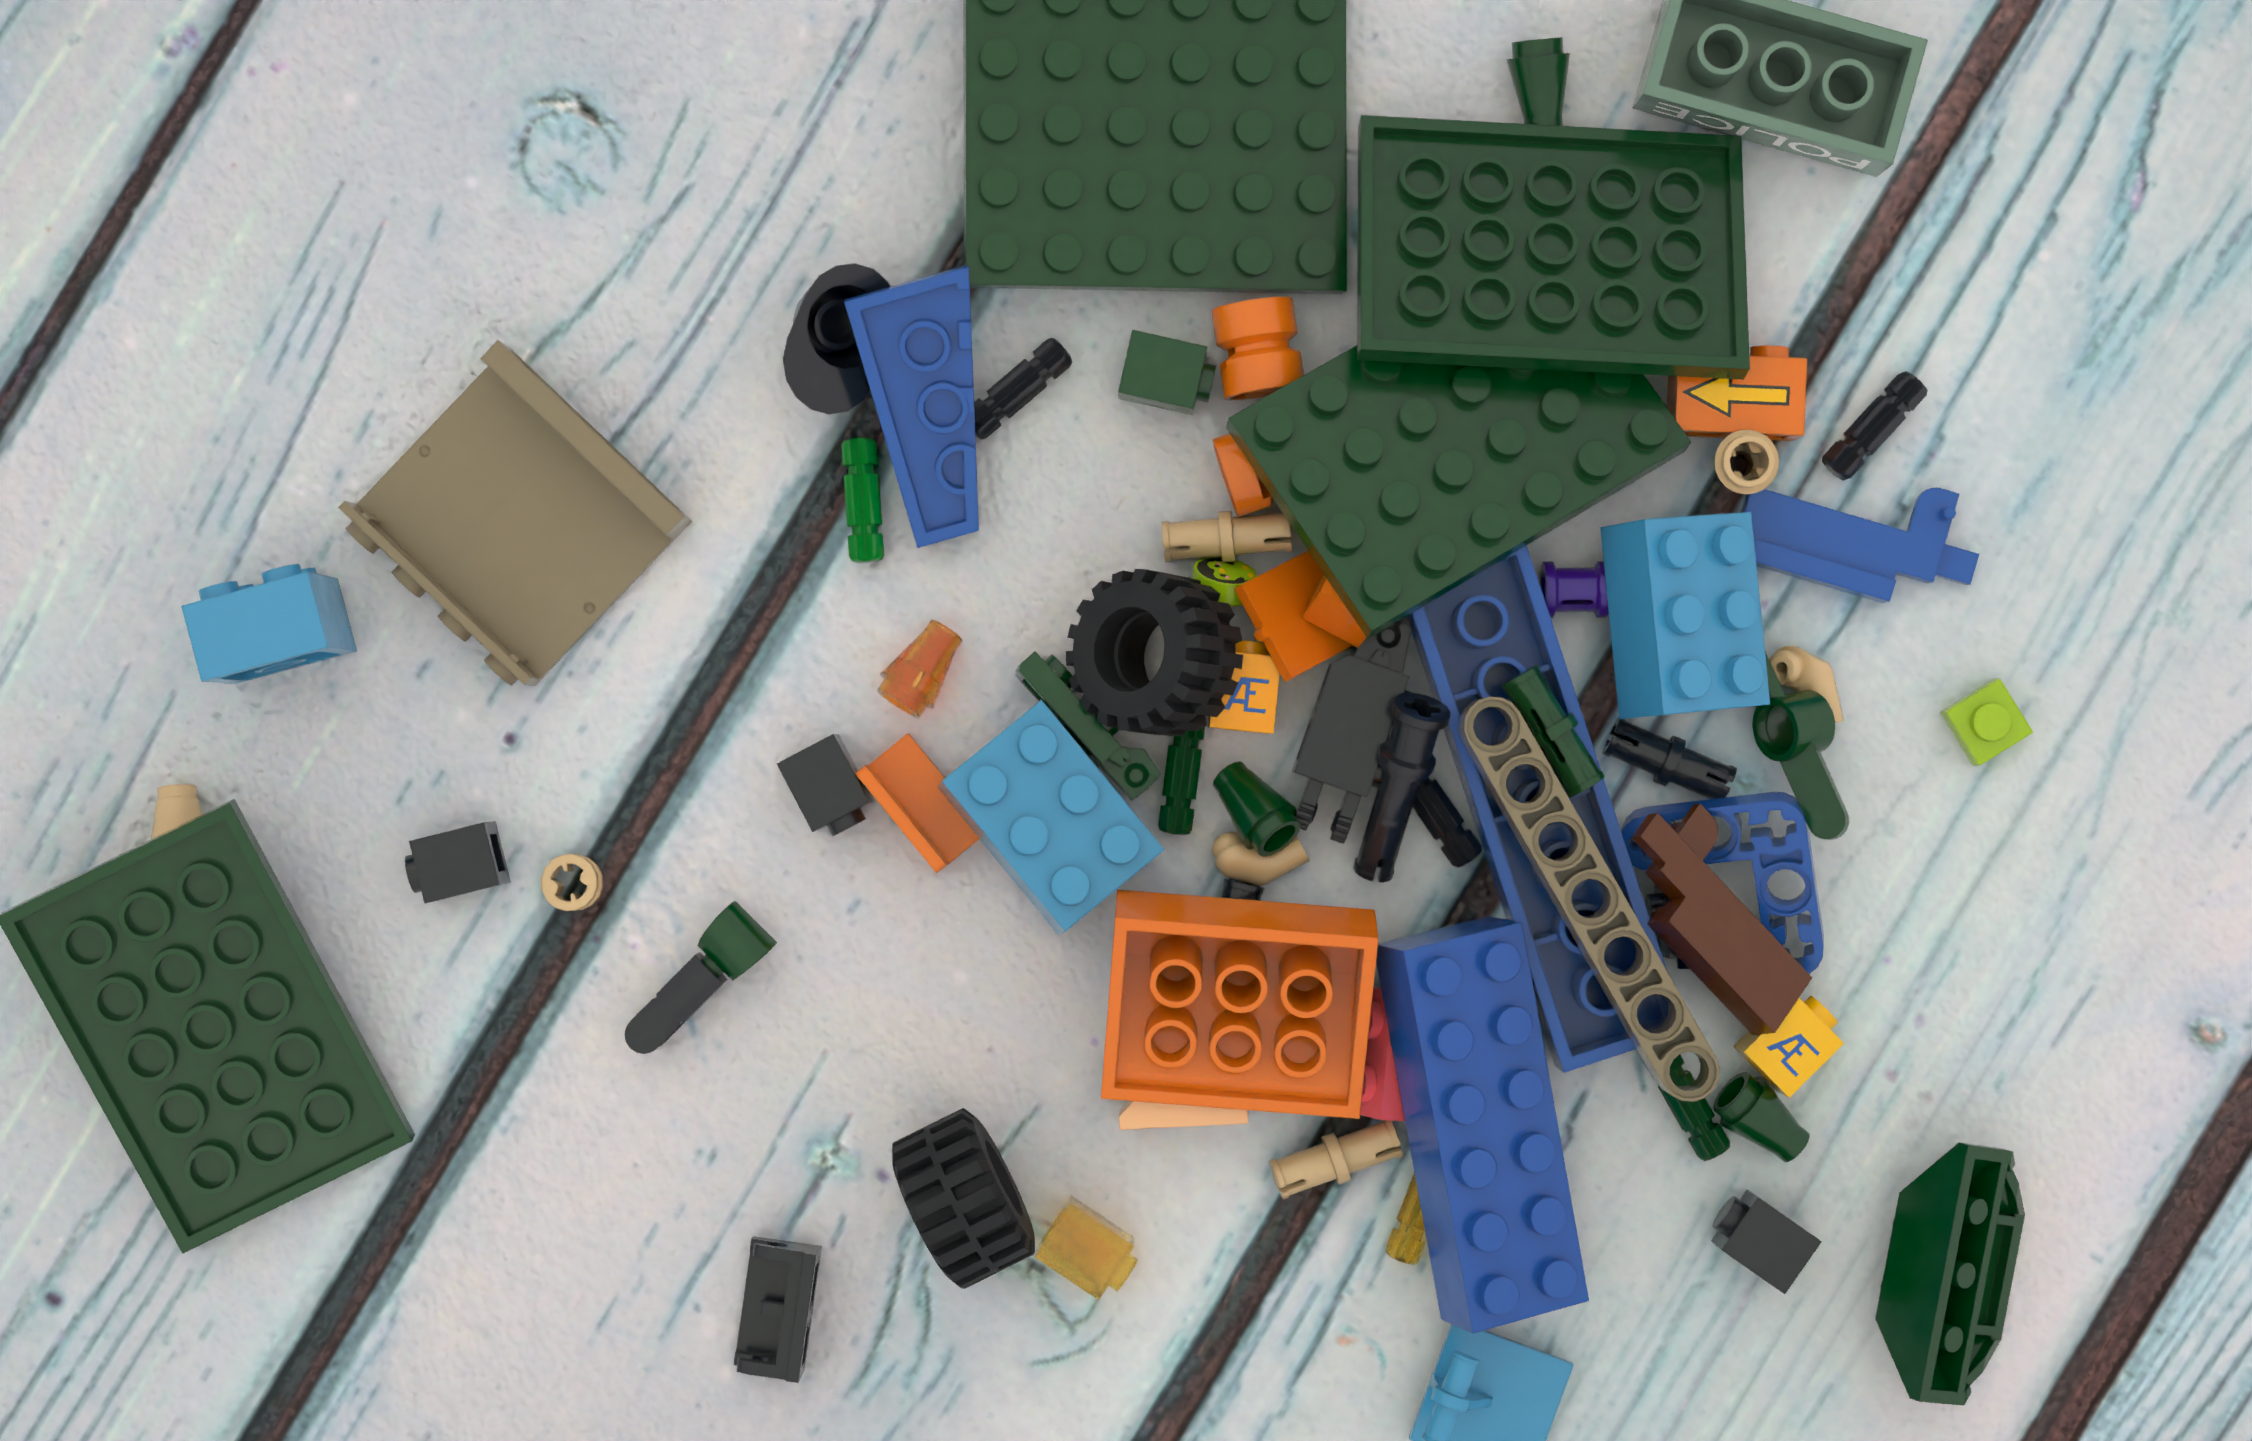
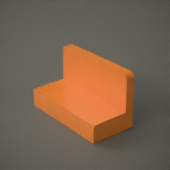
(908, 790)

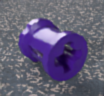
(1574, 589)

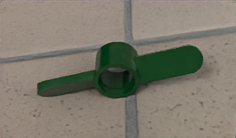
(1795, 733)

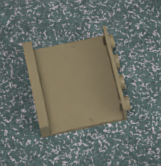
(516, 519)

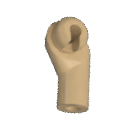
(1805, 671)
(1248, 866)

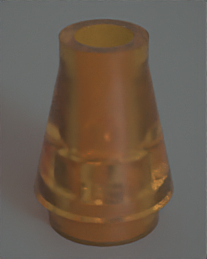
(920, 670)

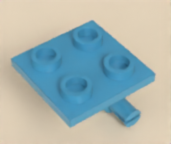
(1490, 1390)

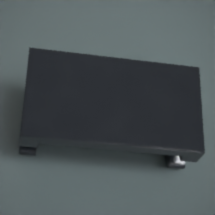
(777, 1308)

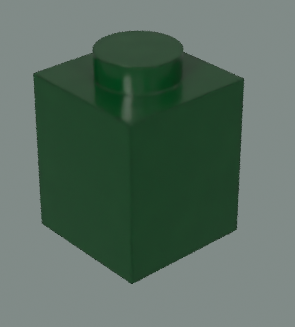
(1165, 373)

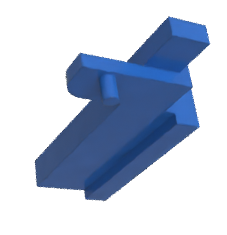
(1855, 551)

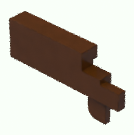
(1714, 928)

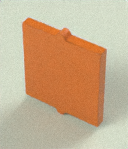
(1276, 609)

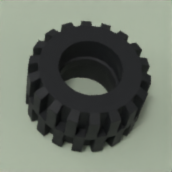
(1113, 643)
(963, 1198)

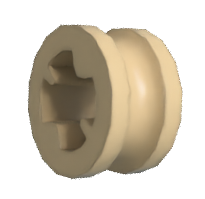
(590, 876)

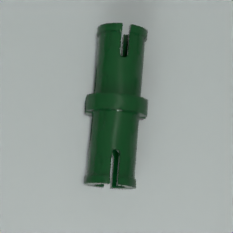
(1553, 731)

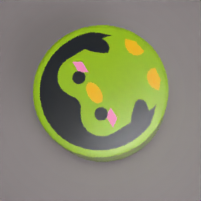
(1223, 577)

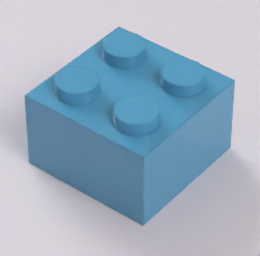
(268, 626)

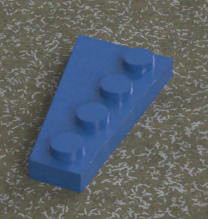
(922, 385)

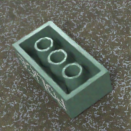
(1783, 78)

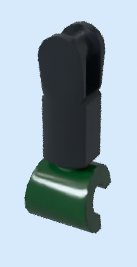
(731, 947)

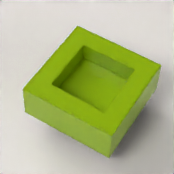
(1986, 722)

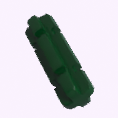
(1181, 783)
(1696, 1117)

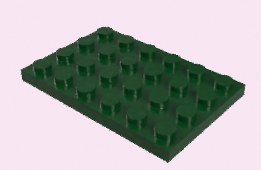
(1551, 248)
(1441, 469)
(207, 1026)

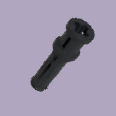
(1405, 763)

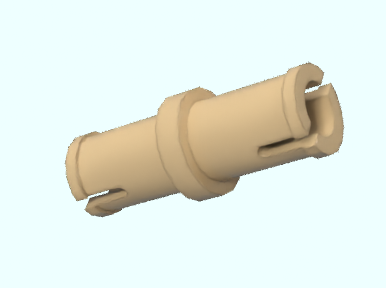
(1226, 536)
(1336, 1158)

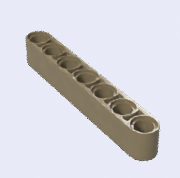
(1614, 918)

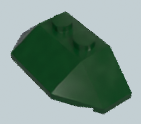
(1951, 1271)

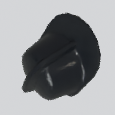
(821, 347)

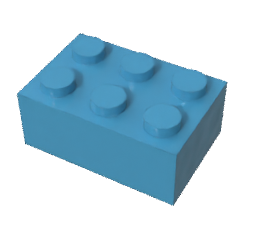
(1685, 614)
(1050, 818)

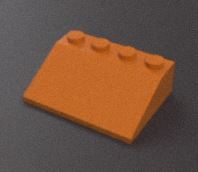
(1239, 1004)

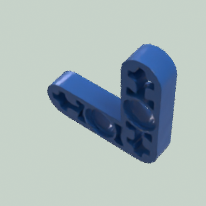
(1767, 856)

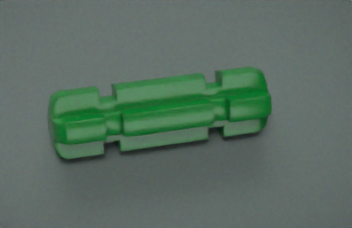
(862, 500)

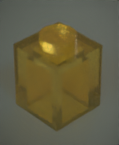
(1087, 1249)

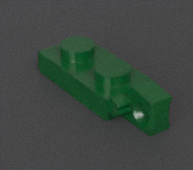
(1127, 767)

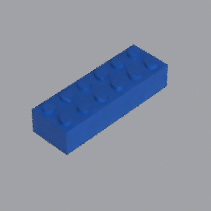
(1481, 1123)

